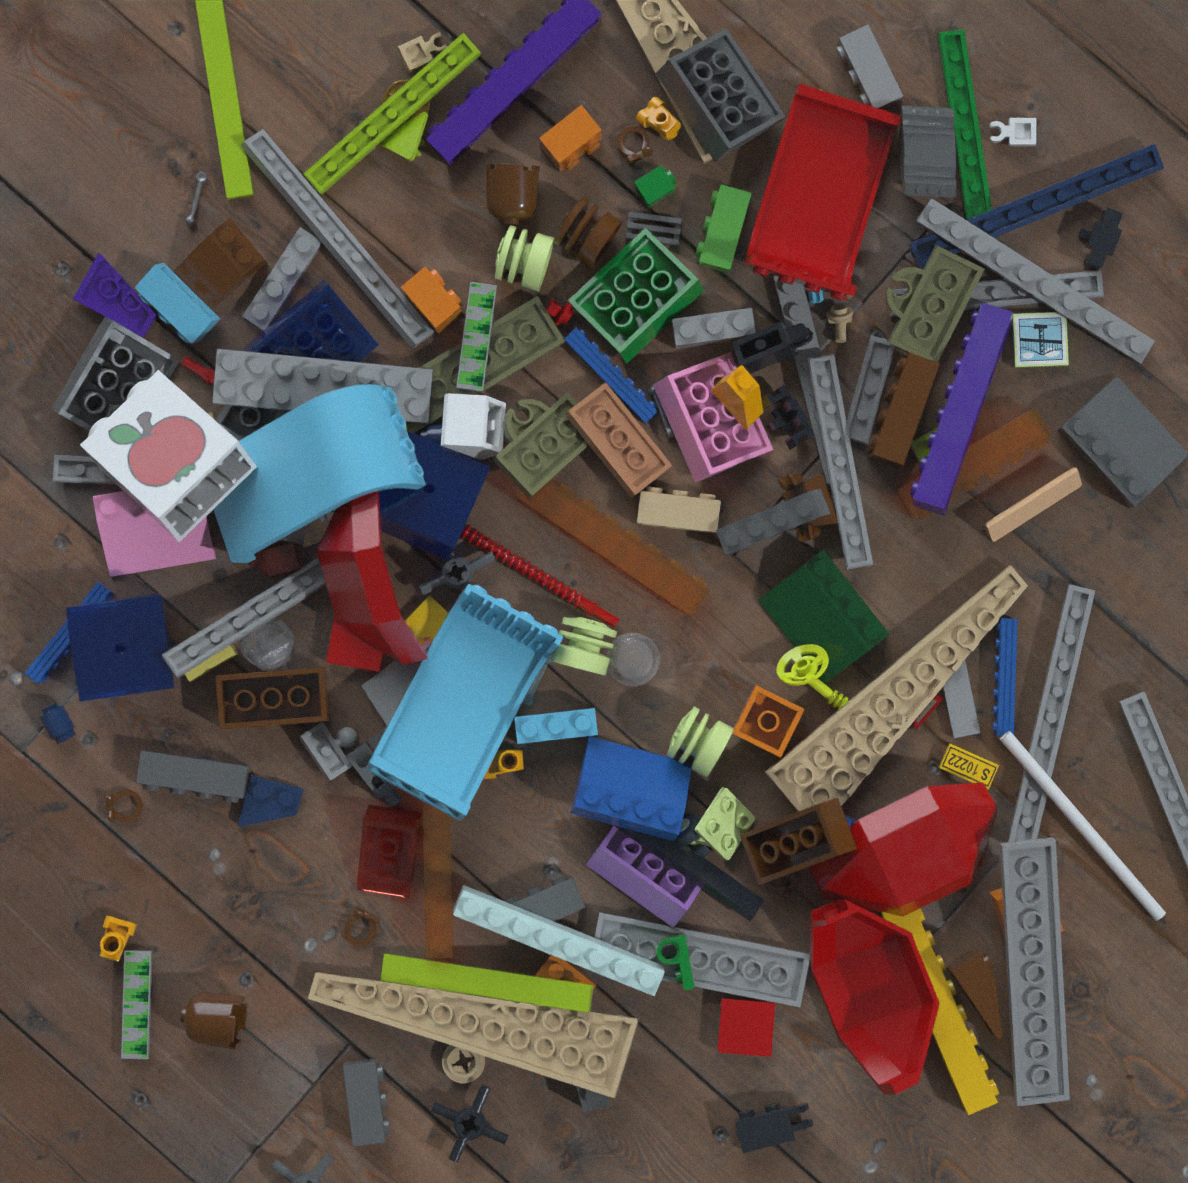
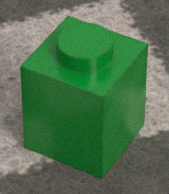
(655, 186)

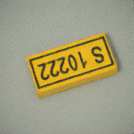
(968, 766)

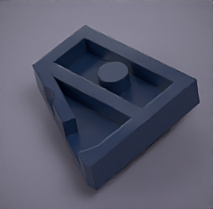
(269, 801)

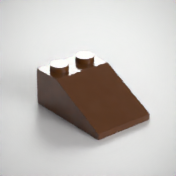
(220, 264)
(978, 984)

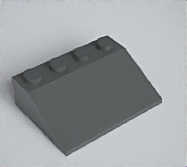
(720, 94)
(108, 371)
(1123, 442)

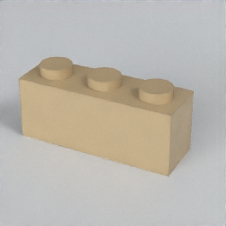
(678, 510)

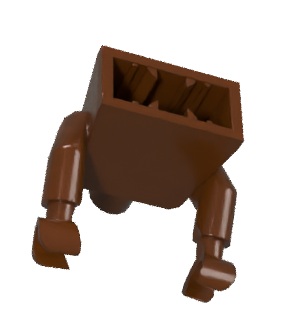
(794, 487)

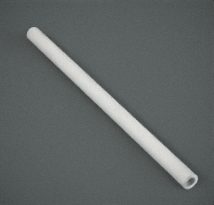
(1082, 826)

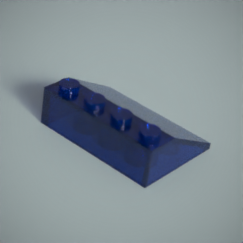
(316, 328)

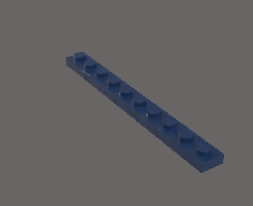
(1051, 199)

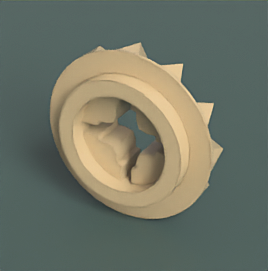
(457, 1072)

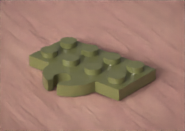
(932, 302)
(540, 444)

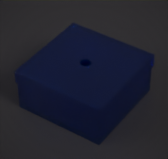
(439, 510)
(119, 647)

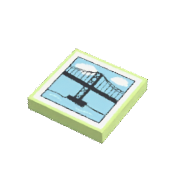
(1040, 340)

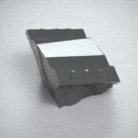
(927, 151)

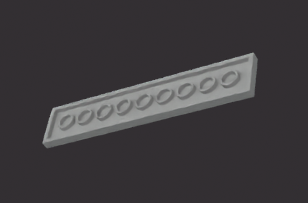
(1034, 971)

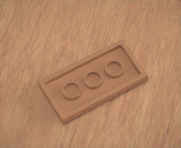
(618, 439)

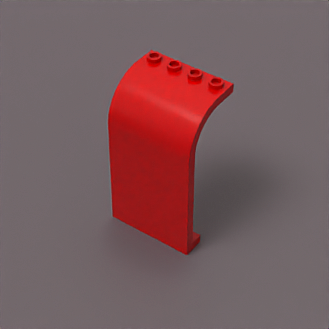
(820, 191)

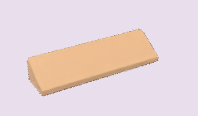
(1033, 504)

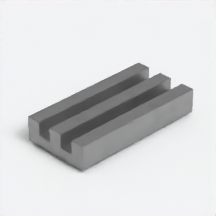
(654, 218)

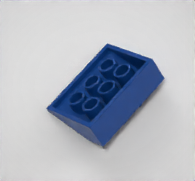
(632, 789)

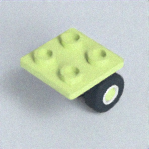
(718, 827)

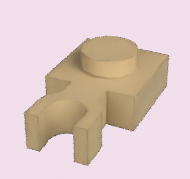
(418, 53)

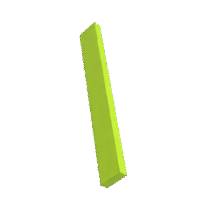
(224, 98)
(392, 113)
(487, 982)

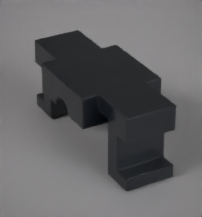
(1102, 238)
(792, 413)

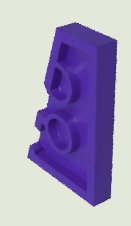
(114, 298)

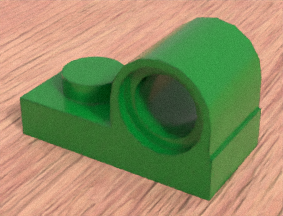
(684, 973)

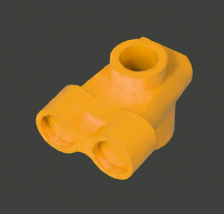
(659, 119)
(498, 763)
(115, 931)

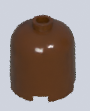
(511, 191)
(215, 1019)

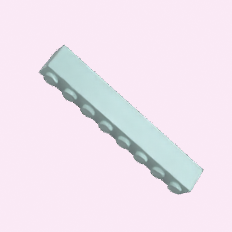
(558, 940)

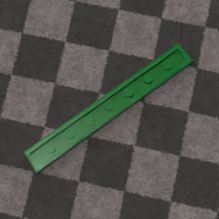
(966, 125)

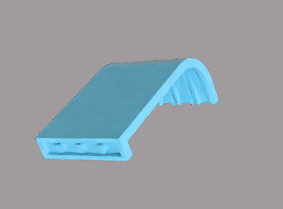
(316, 462)
(462, 701)

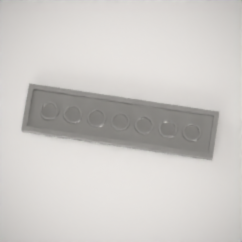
(290, 381)
(715, 960)

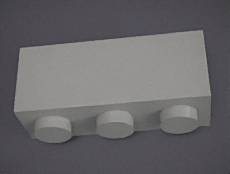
(869, 69)
(712, 328)

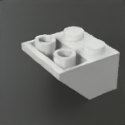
(473, 425)

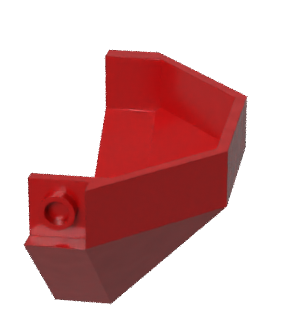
(361, 581)
(912, 850)
(874, 991)

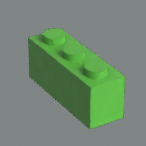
(723, 228)

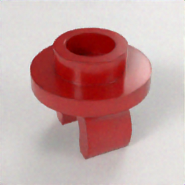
(561, 312)

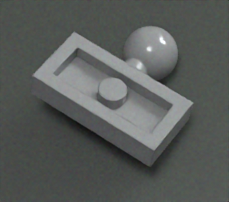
(327, 751)

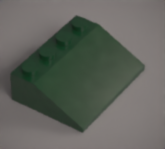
(824, 610)

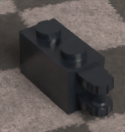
(771, 345)
(769, 1126)

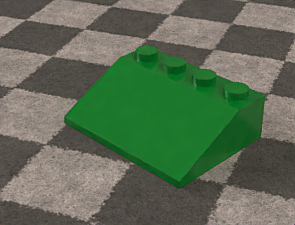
(636, 295)

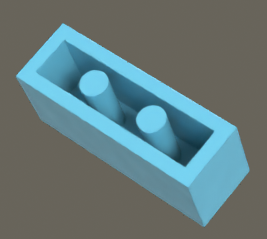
(176, 303)
(556, 726)

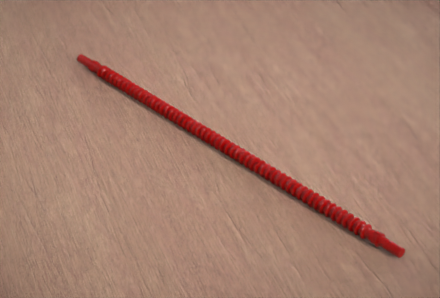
(588, 606)

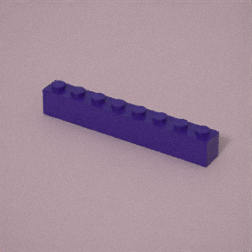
(512, 79)
(962, 409)

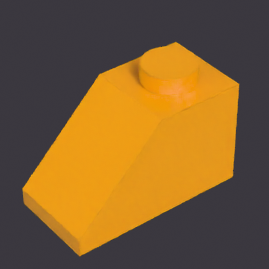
(740, 396)

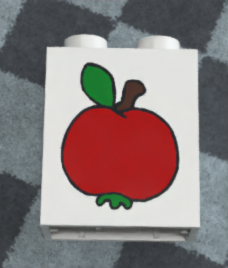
(168, 455)

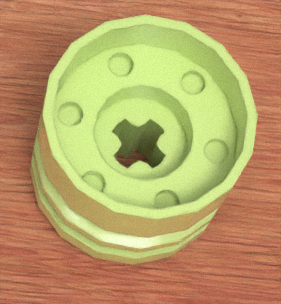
(524, 258)
(584, 645)
(699, 741)

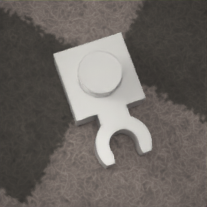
(1018, 132)

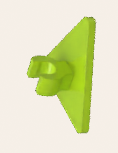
(407, 138)

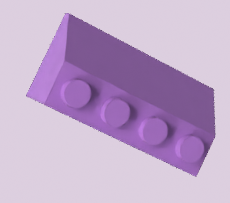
(643, 876)

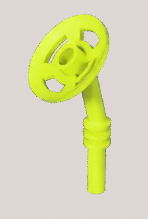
(807, 670)

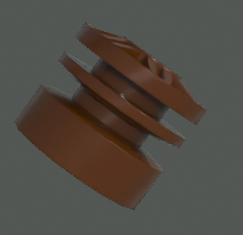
(587, 232)

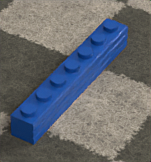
(611, 375)
(60, 643)
(1005, 676)

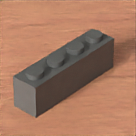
(773, 521)
(193, 774)

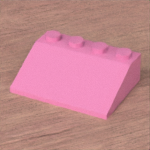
(703, 425)
(139, 543)

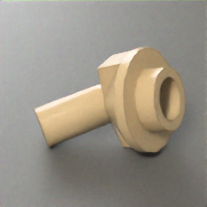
(840, 315)

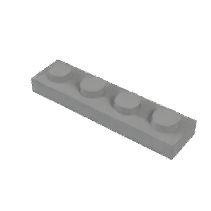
(282, 279)

